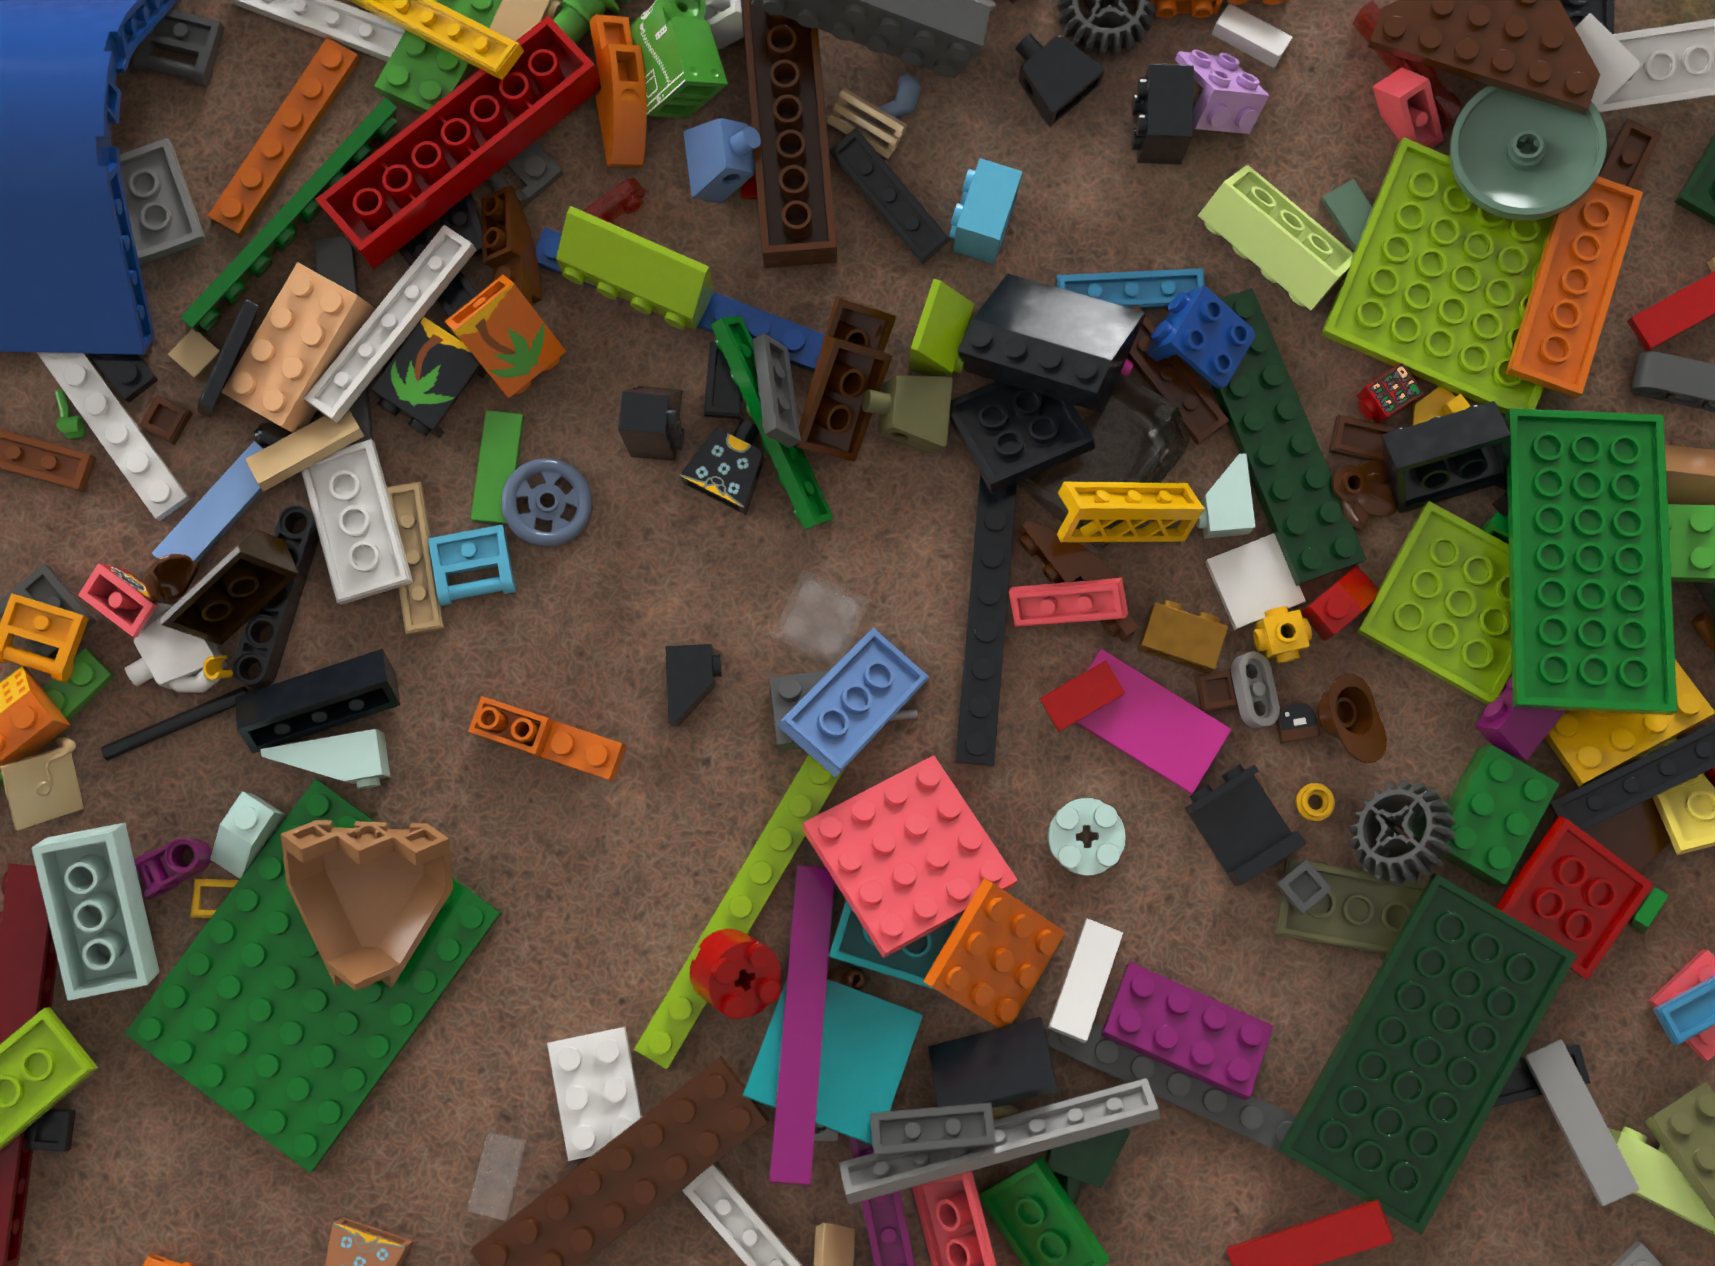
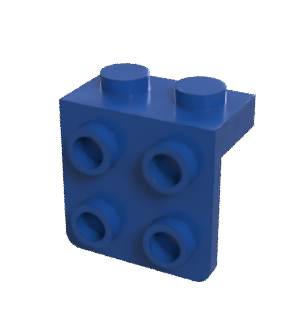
(1204, 335)

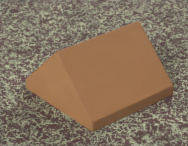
(1690, 475)

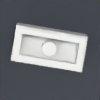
(1251, 35)

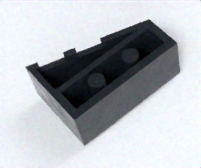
(651, 422)

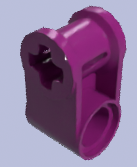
(165, 867)

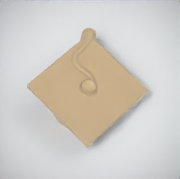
(42, 786)

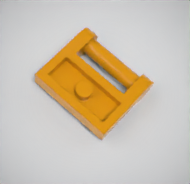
(44, 625)

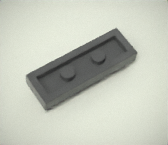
(776, 390)
(932, 1129)

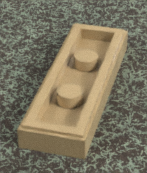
(302, 449)

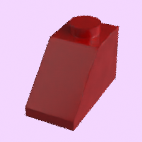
(1340, 603)

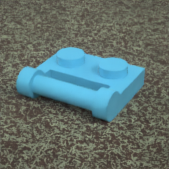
(467, 553)

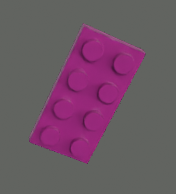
(1187, 1031)

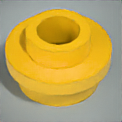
(1325, 796)

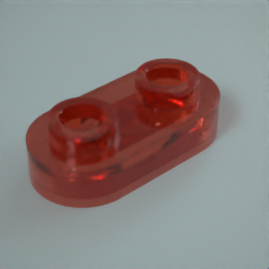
(621, 199)

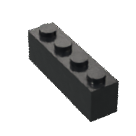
(317, 701)

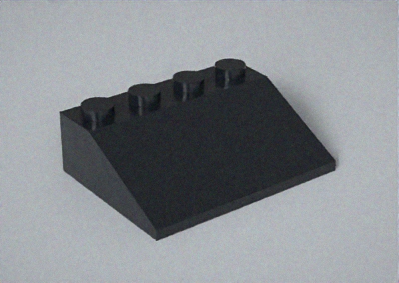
(1050, 341)

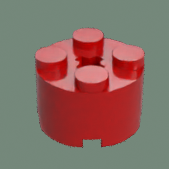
(736, 973)

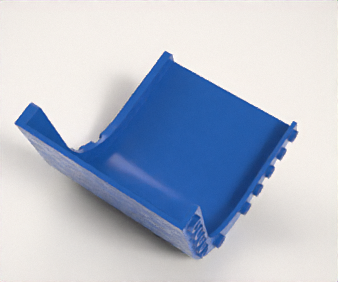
(64, 215)

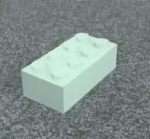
(96, 911)

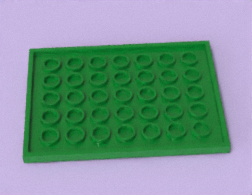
(261, 1020)

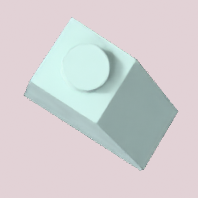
(1229, 503)
(245, 833)

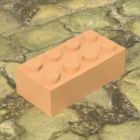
(295, 347)

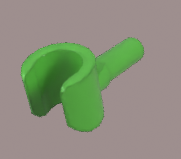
(69, 425)

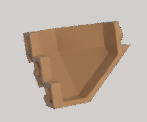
(367, 893)

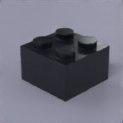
(1163, 114)

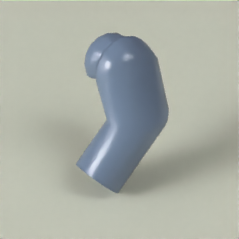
(906, 97)

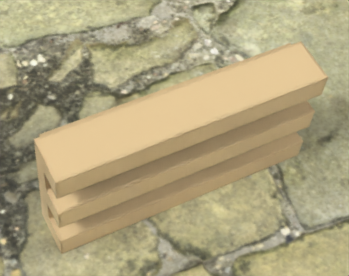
(843, 126)

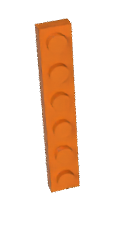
(284, 137)

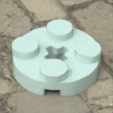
(1102, 821)

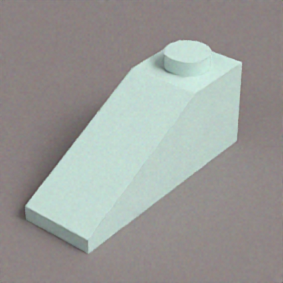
(346, 757)

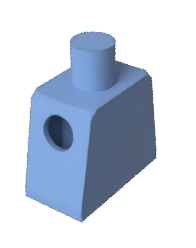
(720, 158)

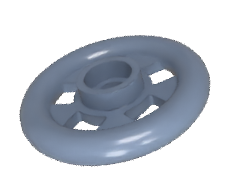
(524, 524)

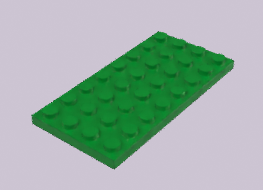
(1590, 562)

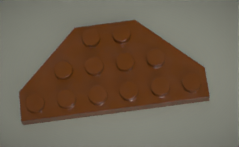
(1501, 43)

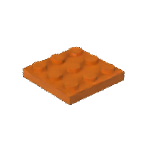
(994, 955)

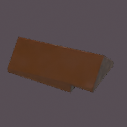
(847, 367)

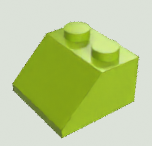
(941, 332)

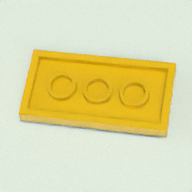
(1601, 742)

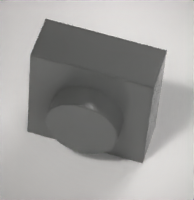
(1303, 886)

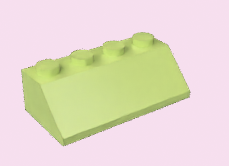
(1277, 237)

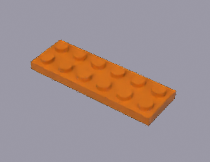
(1574, 289)

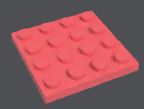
(907, 854)

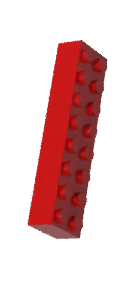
(459, 144)

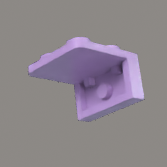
(1229, 95)

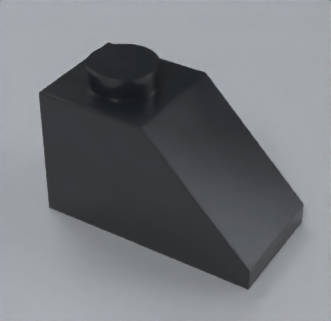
(689, 678)

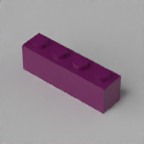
(1516, 729)

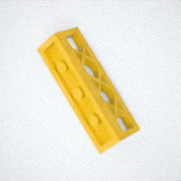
(1132, 503)

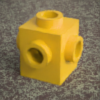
(1270, 640)

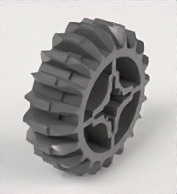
(1124, 31)
(1408, 809)

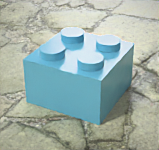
(984, 210)

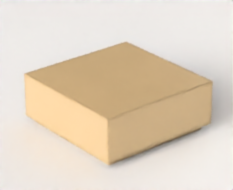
(195, 354)

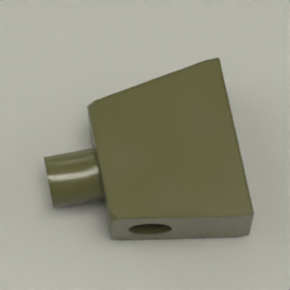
(913, 410)

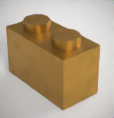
(1183, 636)

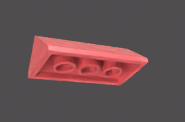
(954, 1222)

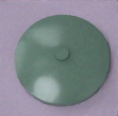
(1525, 154)

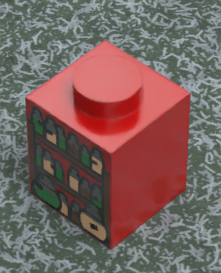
(1389, 395)

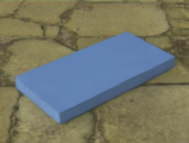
(853, 702)

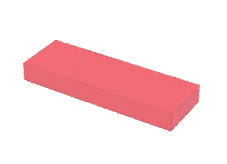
(1068, 602)

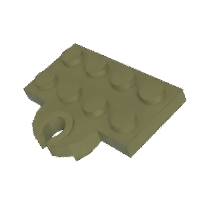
(1688, 1138)

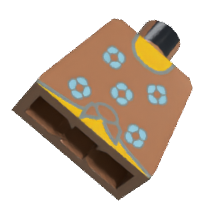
(364, 1245)

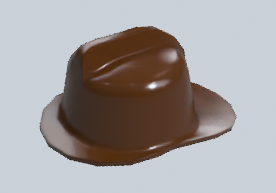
(1352, 717)

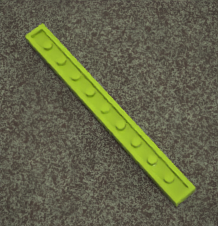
(740, 905)

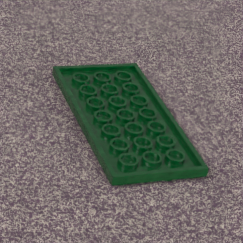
(1427, 1052)

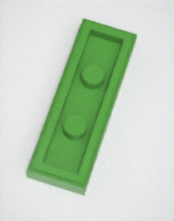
(496, 463)

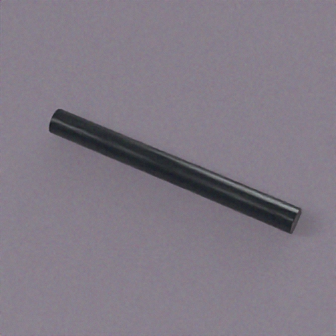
(171, 724)

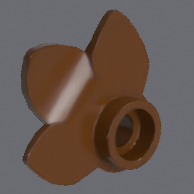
(1368, 494)

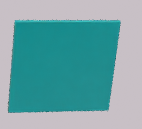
(860, 1060)

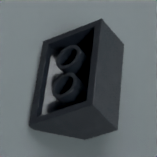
(1447, 456)

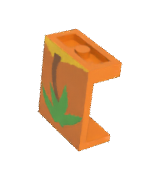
(506, 336)

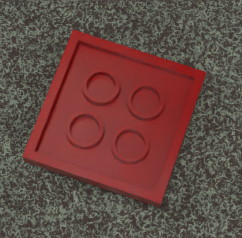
(1575, 894)

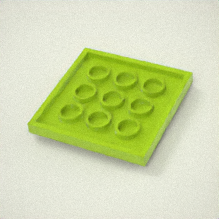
(1447, 604)

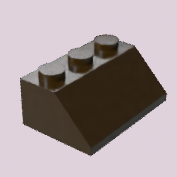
(234, 589)

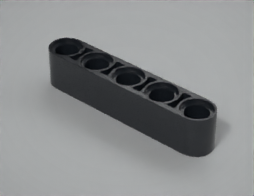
(280, 616)

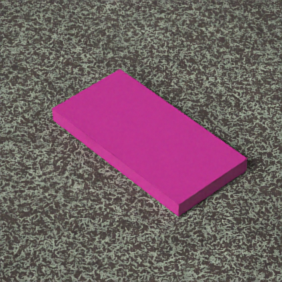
(1156, 727)

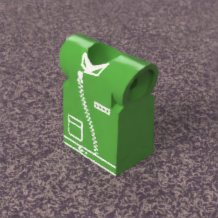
(678, 57)

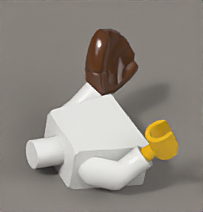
(169, 655)

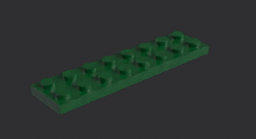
(1285, 456)

